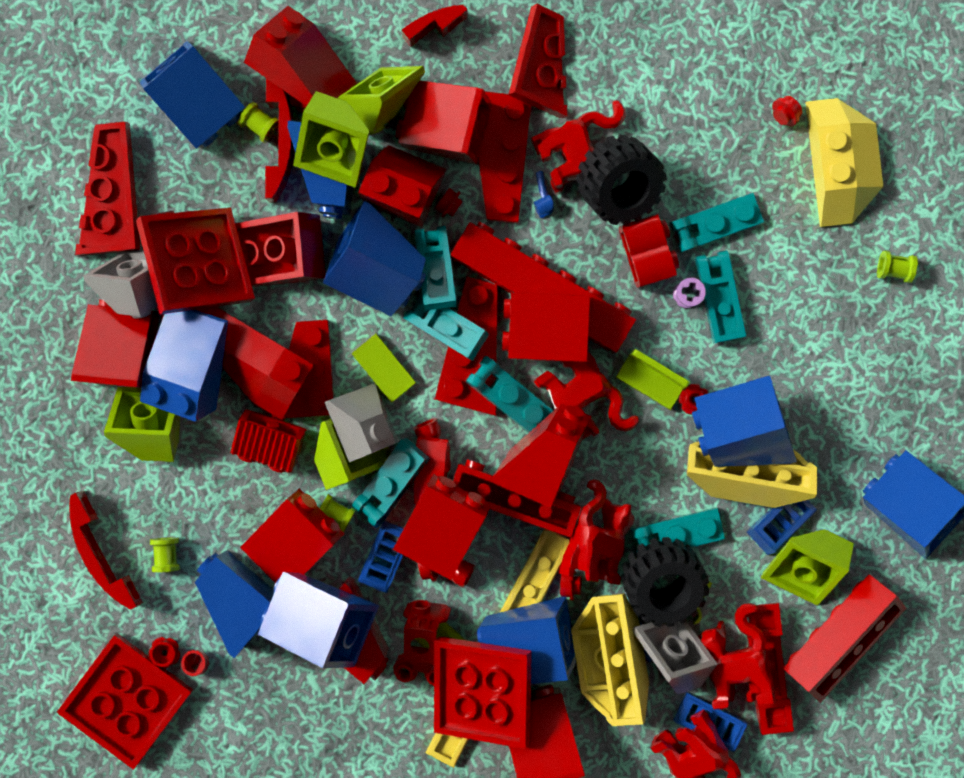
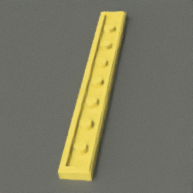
(528, 589)

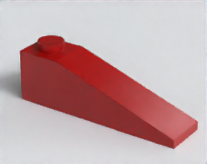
(262, 366)

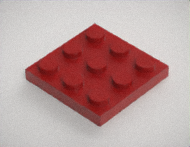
(195, 260)
(482, 692)
(124, 701)

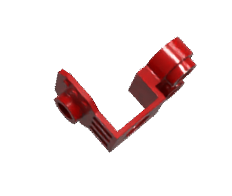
(422, 622)

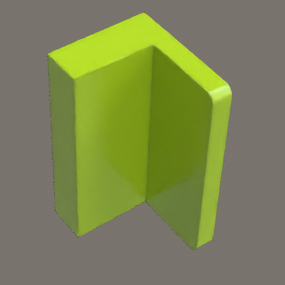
(652, 379)

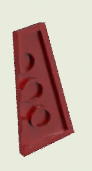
(504, 157)
(110, 194)
(480, 307)

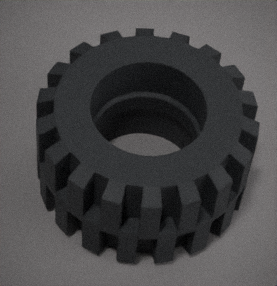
(610, 162)
(675, 601)

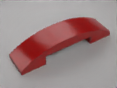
(277, 176)
(81, 515)
(777, 716)

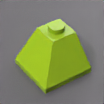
(382, 94)
(331, 140)
(141, 428)
(333, 462)
(810, 565)

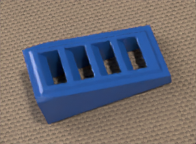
(762, 538)
(371, 580)
(736, 732)

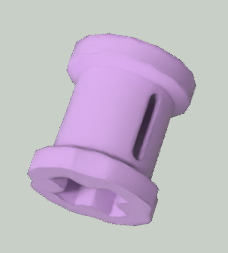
(697, 287)

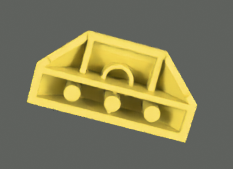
(843, 160)
(754, 484)
(611, 660)

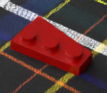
(538, 69)
(312, 342)

